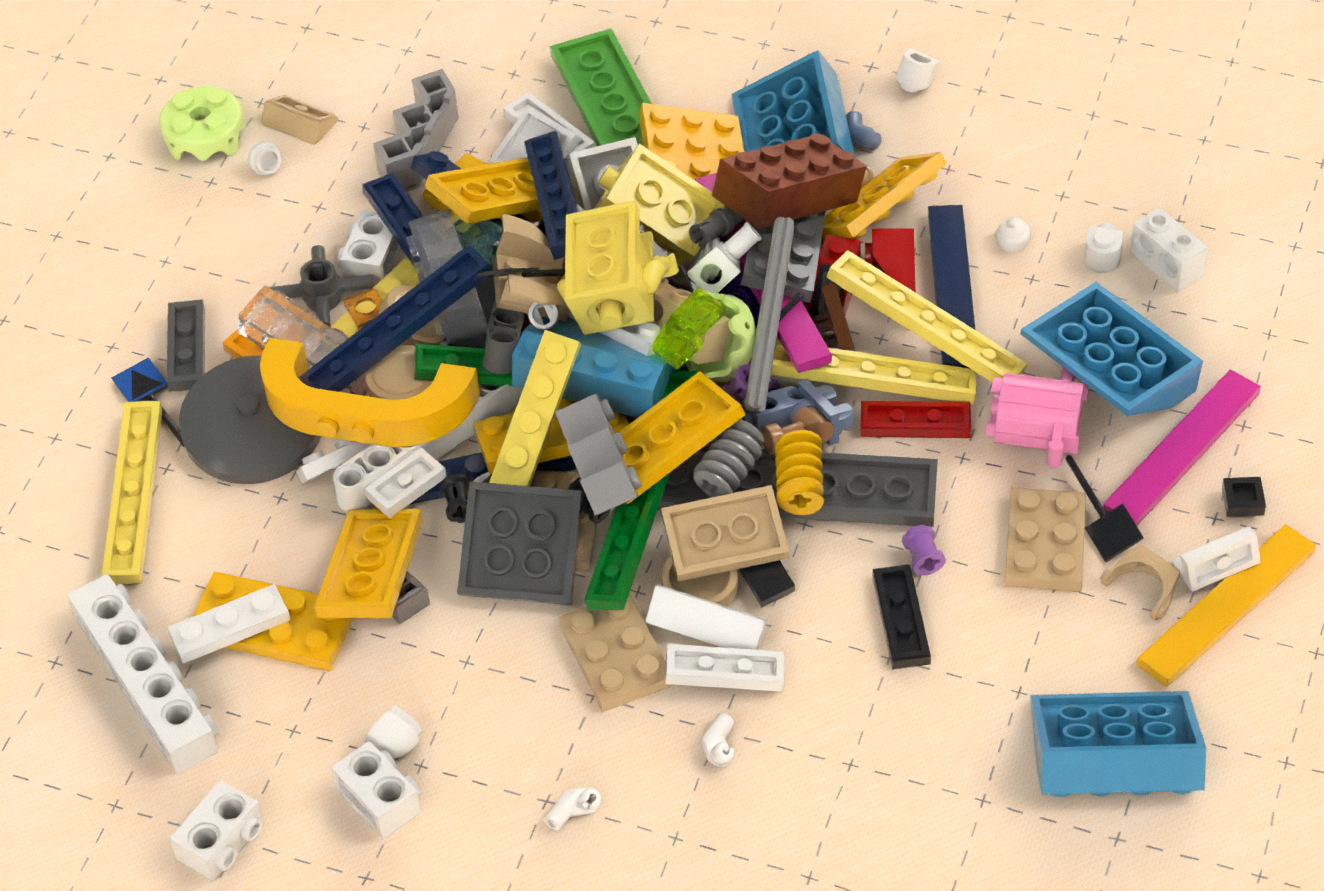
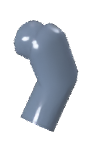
(862, 135)

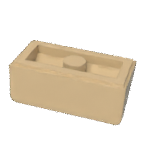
(297, 118)

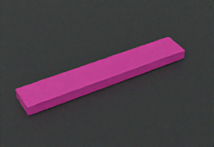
(1184, 446)

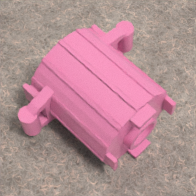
(1038, 413)

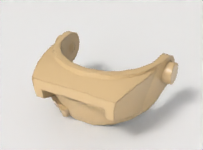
(1144, 560)

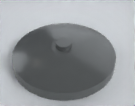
(233, 429)

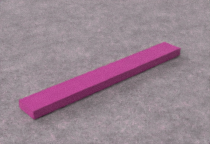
(796, 329)

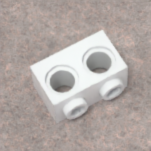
(369, 248)
(1168, 249)
(371, 792)
(211, 826)

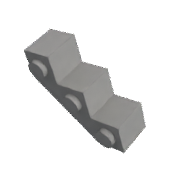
(418, 127)
(598, 453)

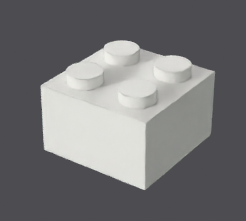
(588, 165)

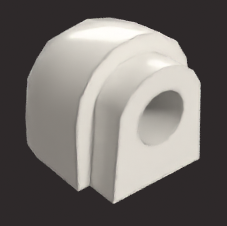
(395, 733)

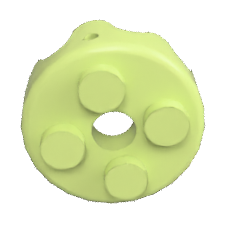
(206, 136)
(739, 342)

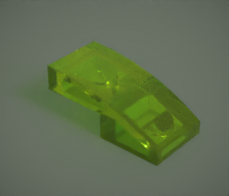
(683, 330)

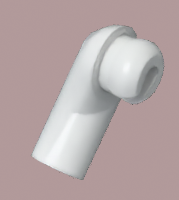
(714, 741)

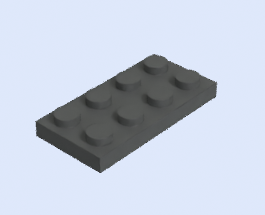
(802, 259)

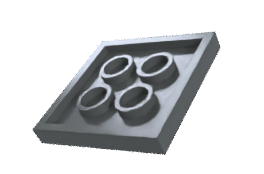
(520, 543)

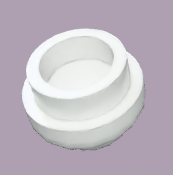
(264, 158)
(1013, 234)

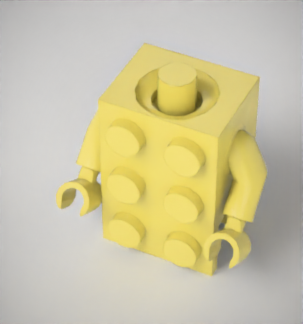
(665, 196)
(611, 268)

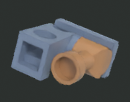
(801, 409)

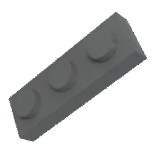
(185, 344)

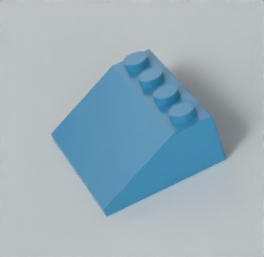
(793, 105)
(1116, 351)
(601, 368)
(1117, 743)

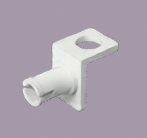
(726, 257)

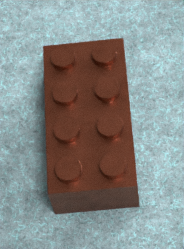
(788, 180)

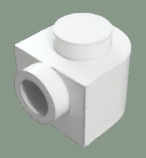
(916, 71)
(1103, 248)

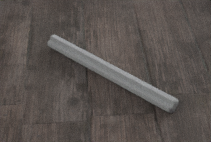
(769, 315)

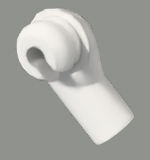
(572, 803)

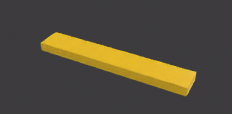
(1224, 607)

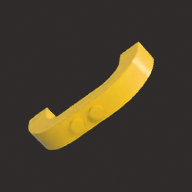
(362, 417)

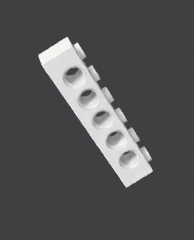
(143, 673)

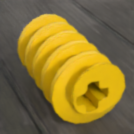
(799, 472)

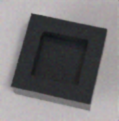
(1243, 496)

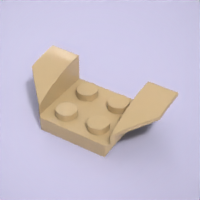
(526, 247)

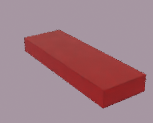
(915, 419)

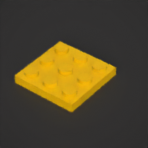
(690, 137)

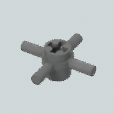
(322, 286)

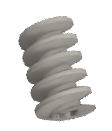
(729, 459)

